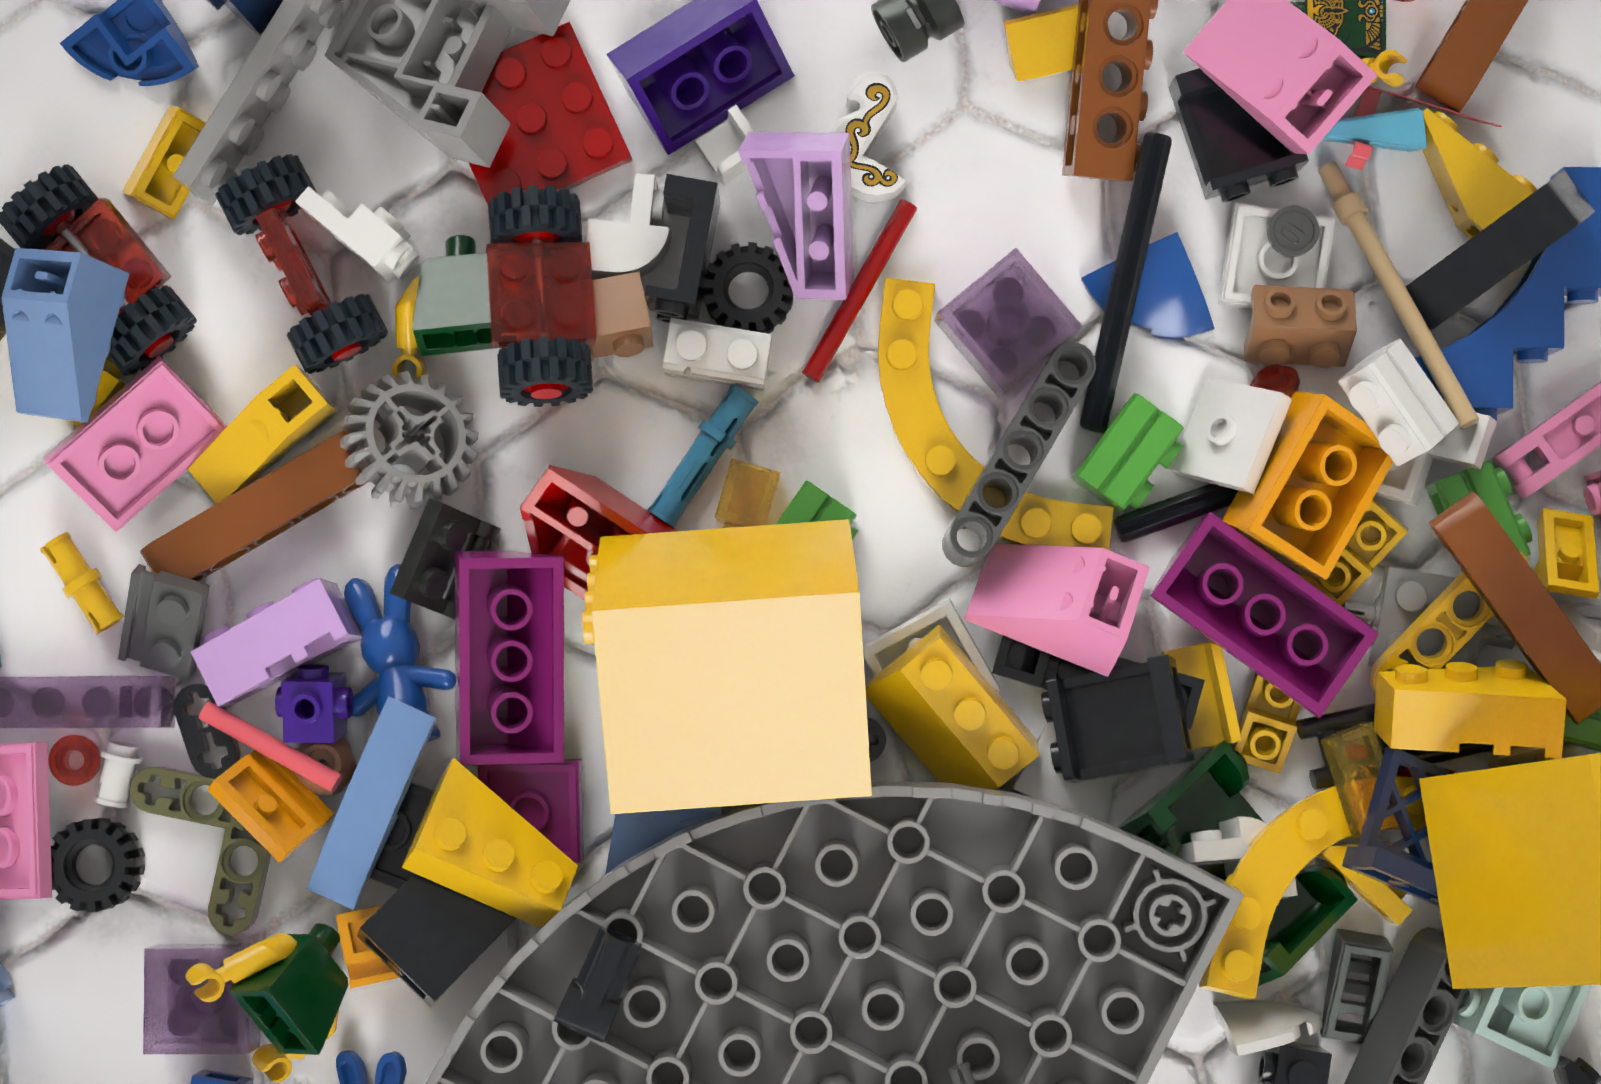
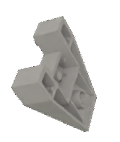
(434, 61)

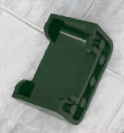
(1211, 794)

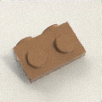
(1300, 326)

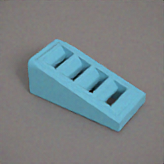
(1389, 130)

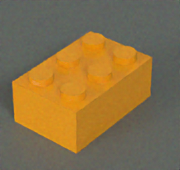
(1312, 486)

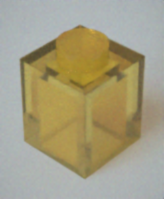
(747, 495)

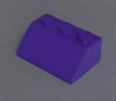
(700, 66)

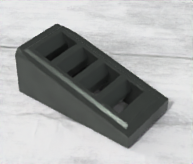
(1341, 962)

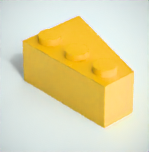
(1469, 705)
(488, 851)

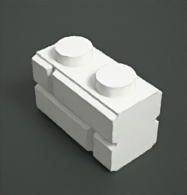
(717, 354)
(1398, 402)

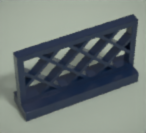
(1387, 862)

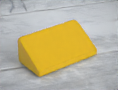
(1041, 42)
(153, 177)

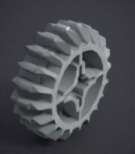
(397, 423)

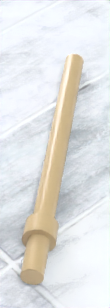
(1352, 212)

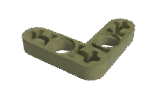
(219, 818)

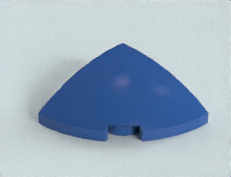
(133, 42)
(1168, 292)

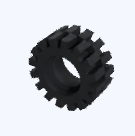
(740, 260)
(125, 858)

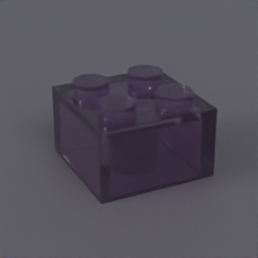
(1007, 322)
(181, 1022)

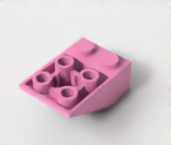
(1280, 68)
(1060, 600)

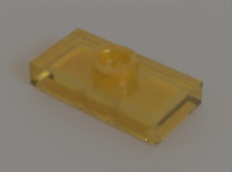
(1355, 765)

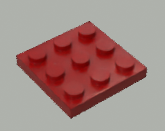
(557, 118)

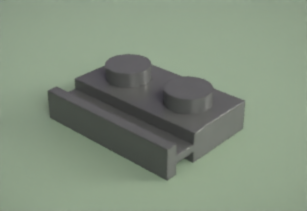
(163, 621)

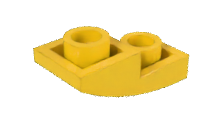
(1369, 544)
(1267, 726)

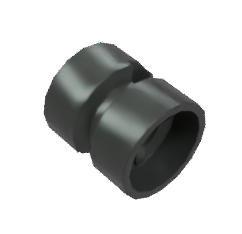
(936, 17)

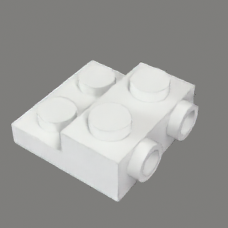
(370, 236)

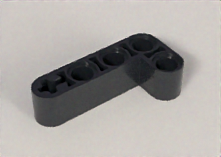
(1499, 249)

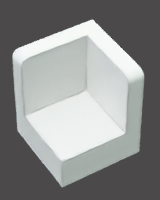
(722, 145)

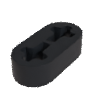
(195, 735)

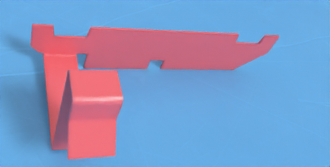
(1368, 105)

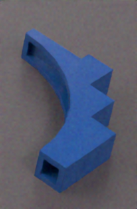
(1533, 314)

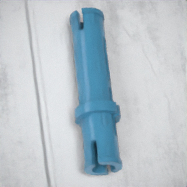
(703, 455)

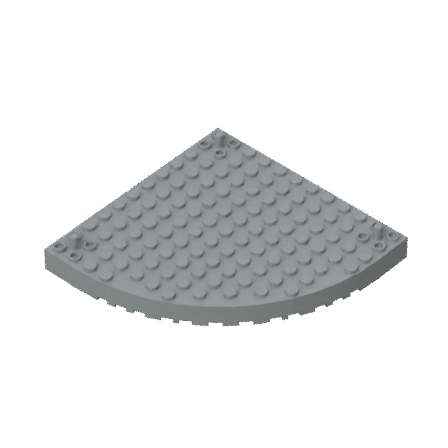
(868, 951)

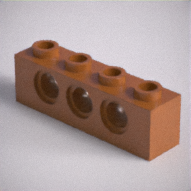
(1090, 99)

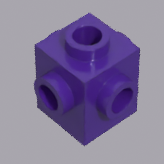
(314, 705)

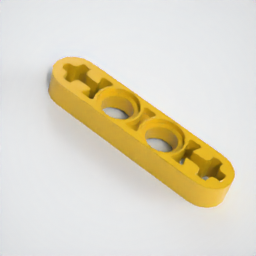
(1437, 616)

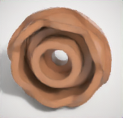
(338, 757)

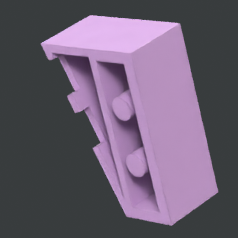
(808, 204)
(275, 641)

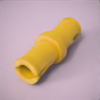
(81, 583)

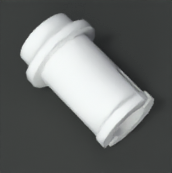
(117, 773)

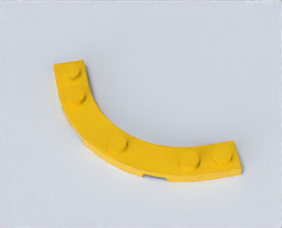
(935, 448)
(1266, 873)

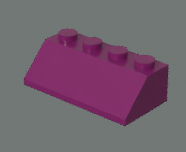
(1263, 614)
(509, 657)

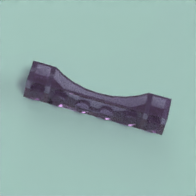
(87, 702)

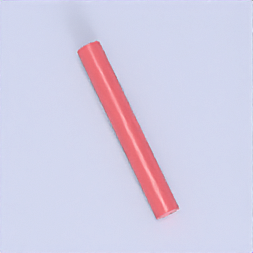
(270, 746)

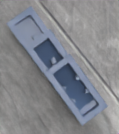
(371, 803)

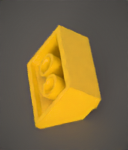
(951, 715)

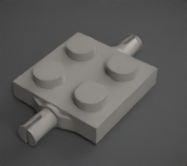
(1404, 599)

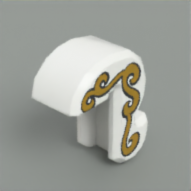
(875, 101)

